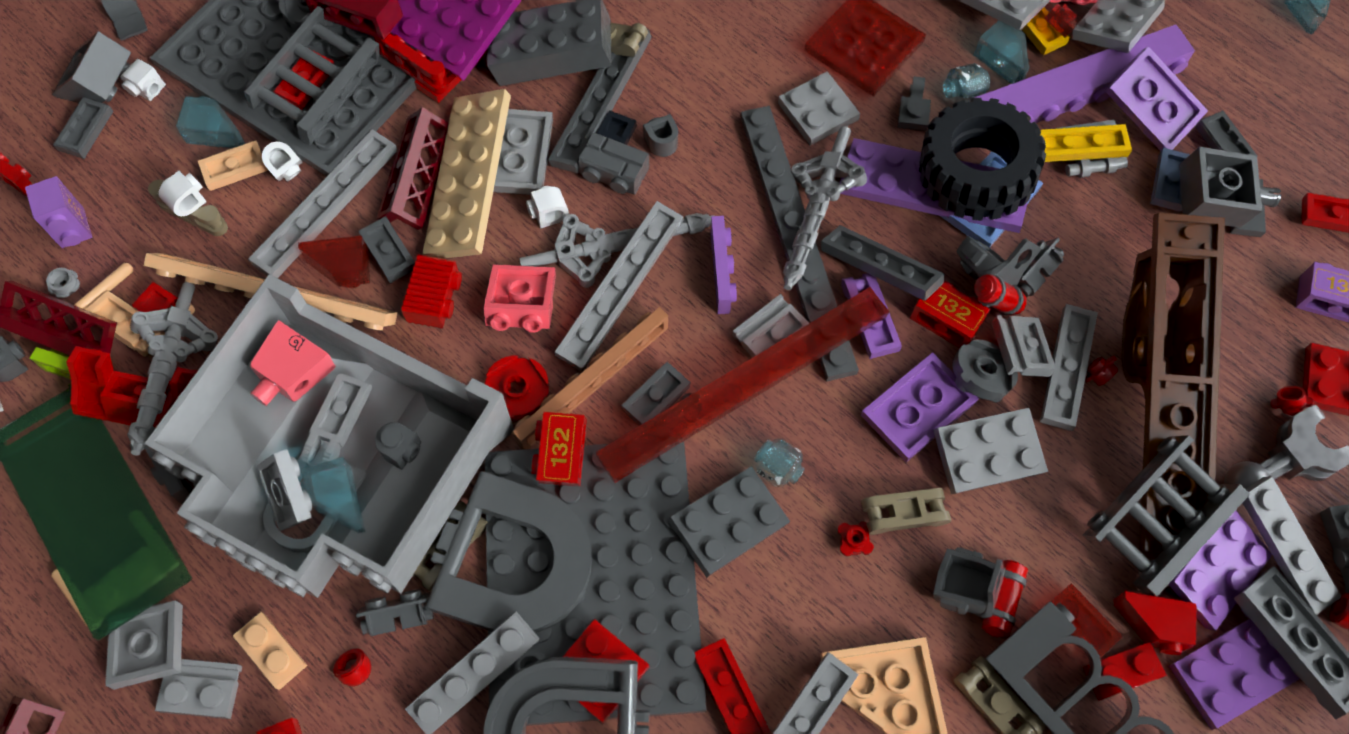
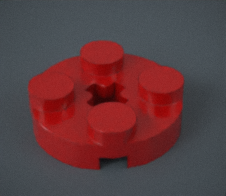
(521, 371)

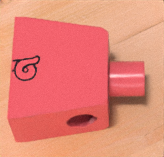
(288, 365)

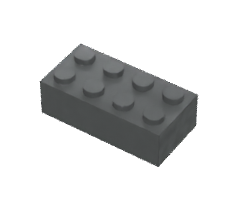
(551, 42)

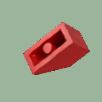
(1160, 620)

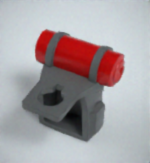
(995, 276)
(982, 588)

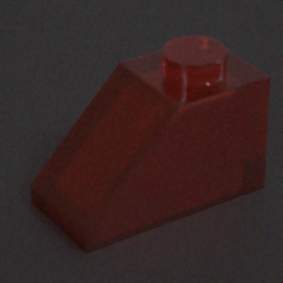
(339, 259)

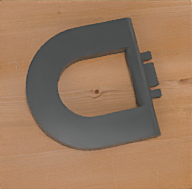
(528, 508)
(567, 680)

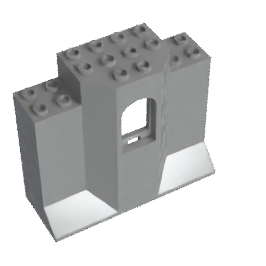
(222, 433)

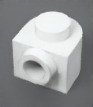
(142, 80)
(281, 161)
(181, 194)
(547, 206)

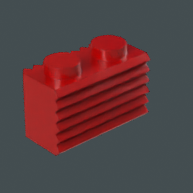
(431, 291)

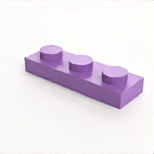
(722, 265)

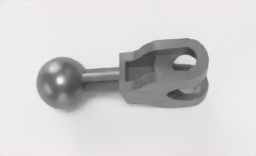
(1295, 454)

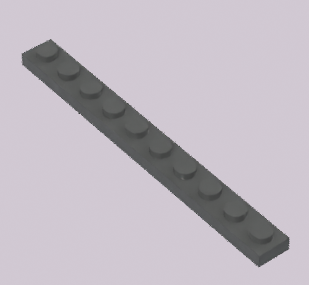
(788, 214)

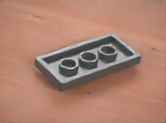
(1299, 638)

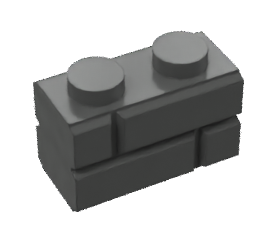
(613, 164)

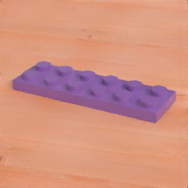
(895, 180)

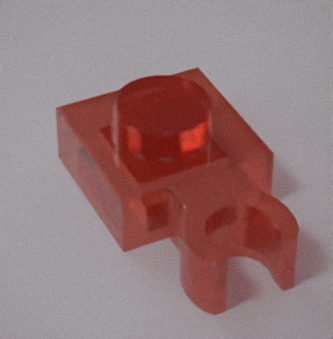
(1062, 19)

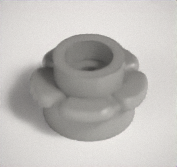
(58, 277)

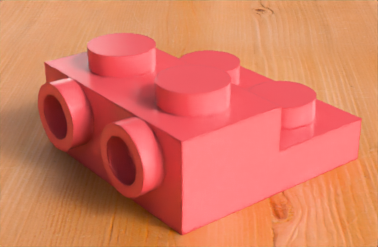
(520, 297)

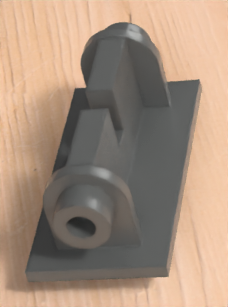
(1047, 261)
(381, 614)

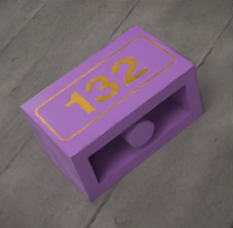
(58, 212)
(1324, 291)

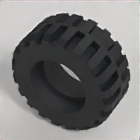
(987, 127)

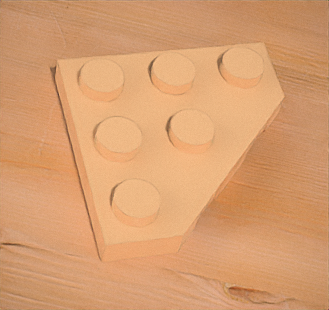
(894, 687)

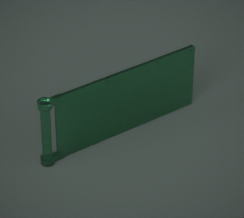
(91, 515)

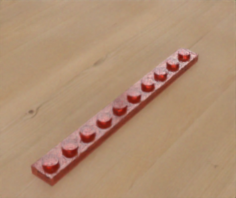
(741, 385)

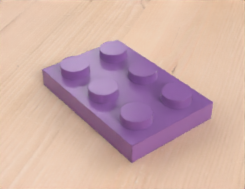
(1156, 100)
(917, 406)
(1221, 571)
(1232, 674)

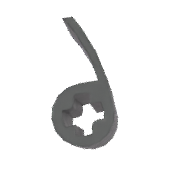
(126, 17)

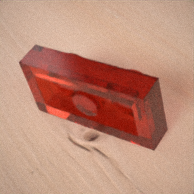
(1088, 620)

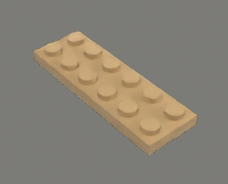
(467, 175)

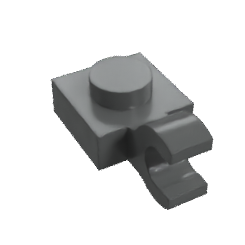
(914, 110)

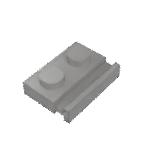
(769, 326)
(1023, 346)
(200, 689)

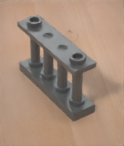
(327, 100)
(1199, 523)

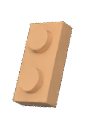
(232, 165)
(270, 650)

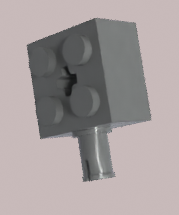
(1224, 186)

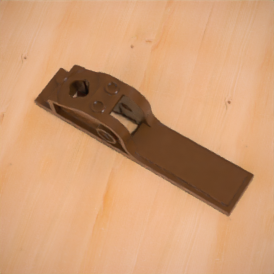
(1190, 335)

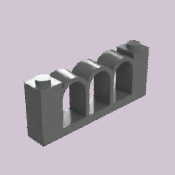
(1032, 643)

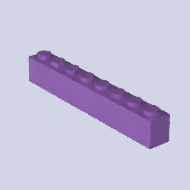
(1085, 80)

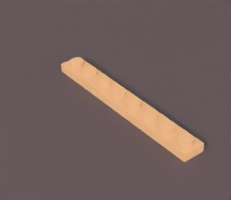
(229, 280)

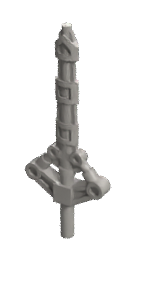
(820, 193)
(597, 246)
(166, 351)

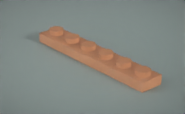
(600, 370)

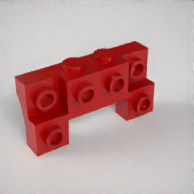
(112, 394)

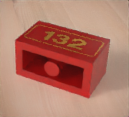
(950, 314)
(560, 449)

